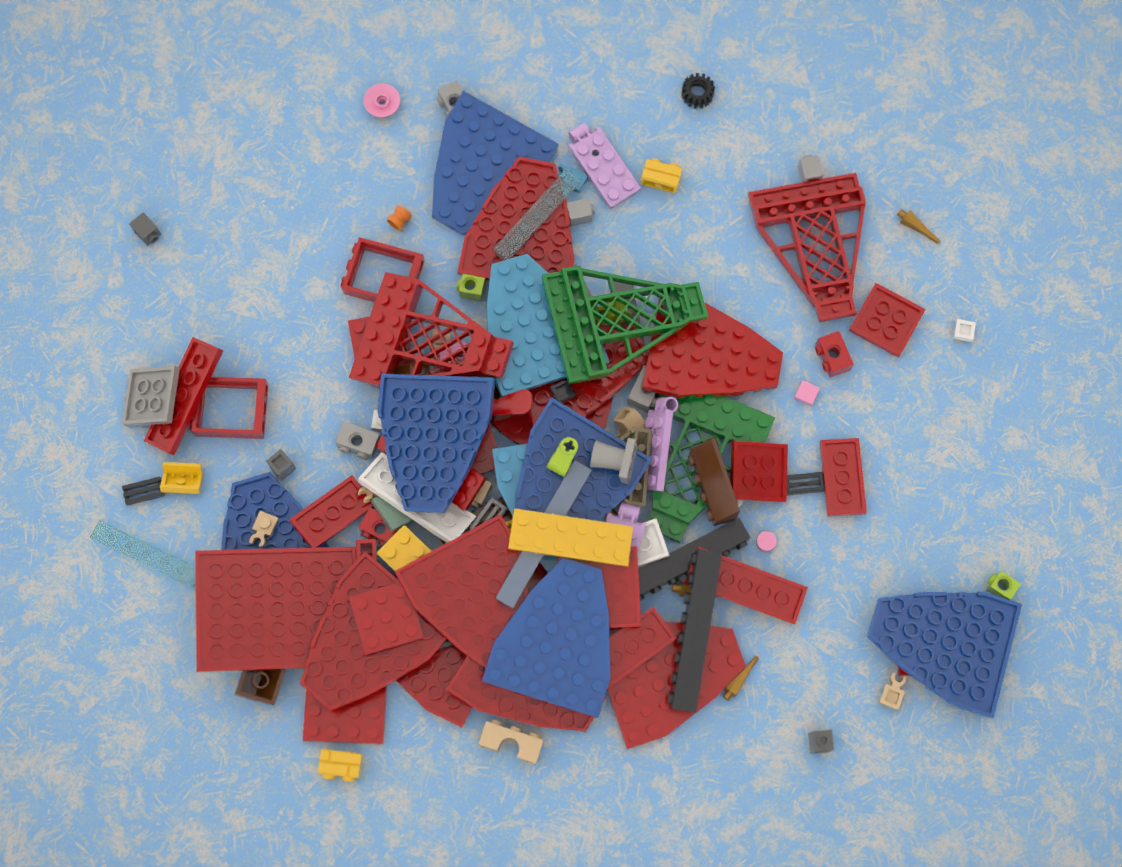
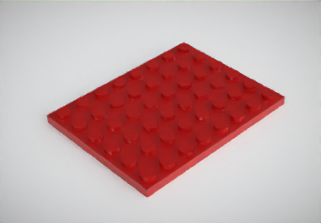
(262, 605)

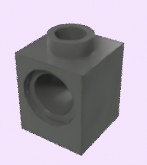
(145, 229)
(281, 464)
(820, 741)

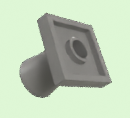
(615, 458)

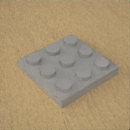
(150, 396)

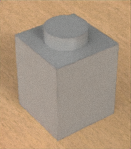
(809, 168)
(580, 212)

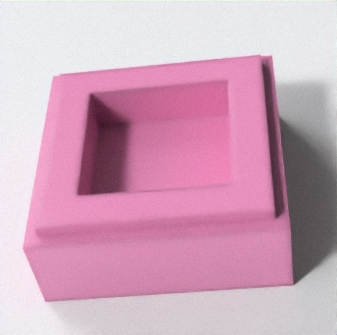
(806, 393)

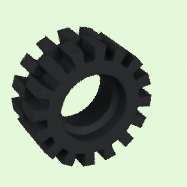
(700, 81)

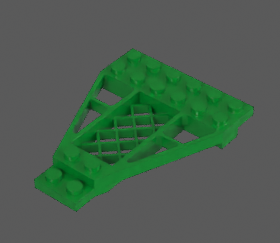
(576, 325)
(722, 420)

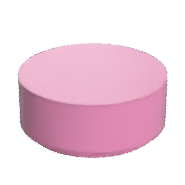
(766, 541)

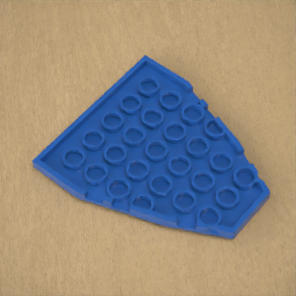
(475, 155)
(432, 434)
(602, 487)
(247, 500)
(557, 641)
(949, 643)

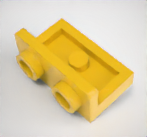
(181, 478)

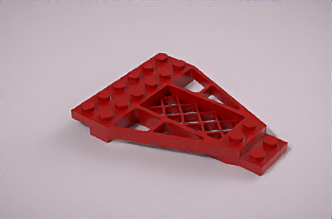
(807, 201)
(392, 321)

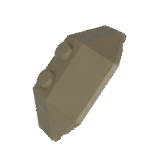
(643, 440)

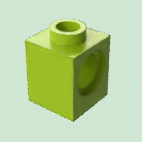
(476, 293)
(1011, 585)

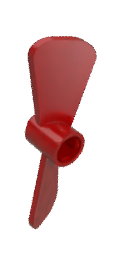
(513, 404)

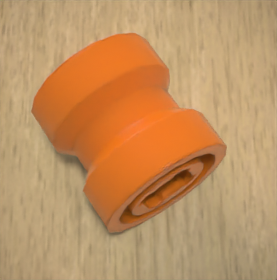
(399, 217)

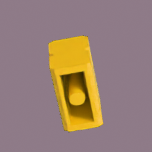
(661, 175)
(340, 764)

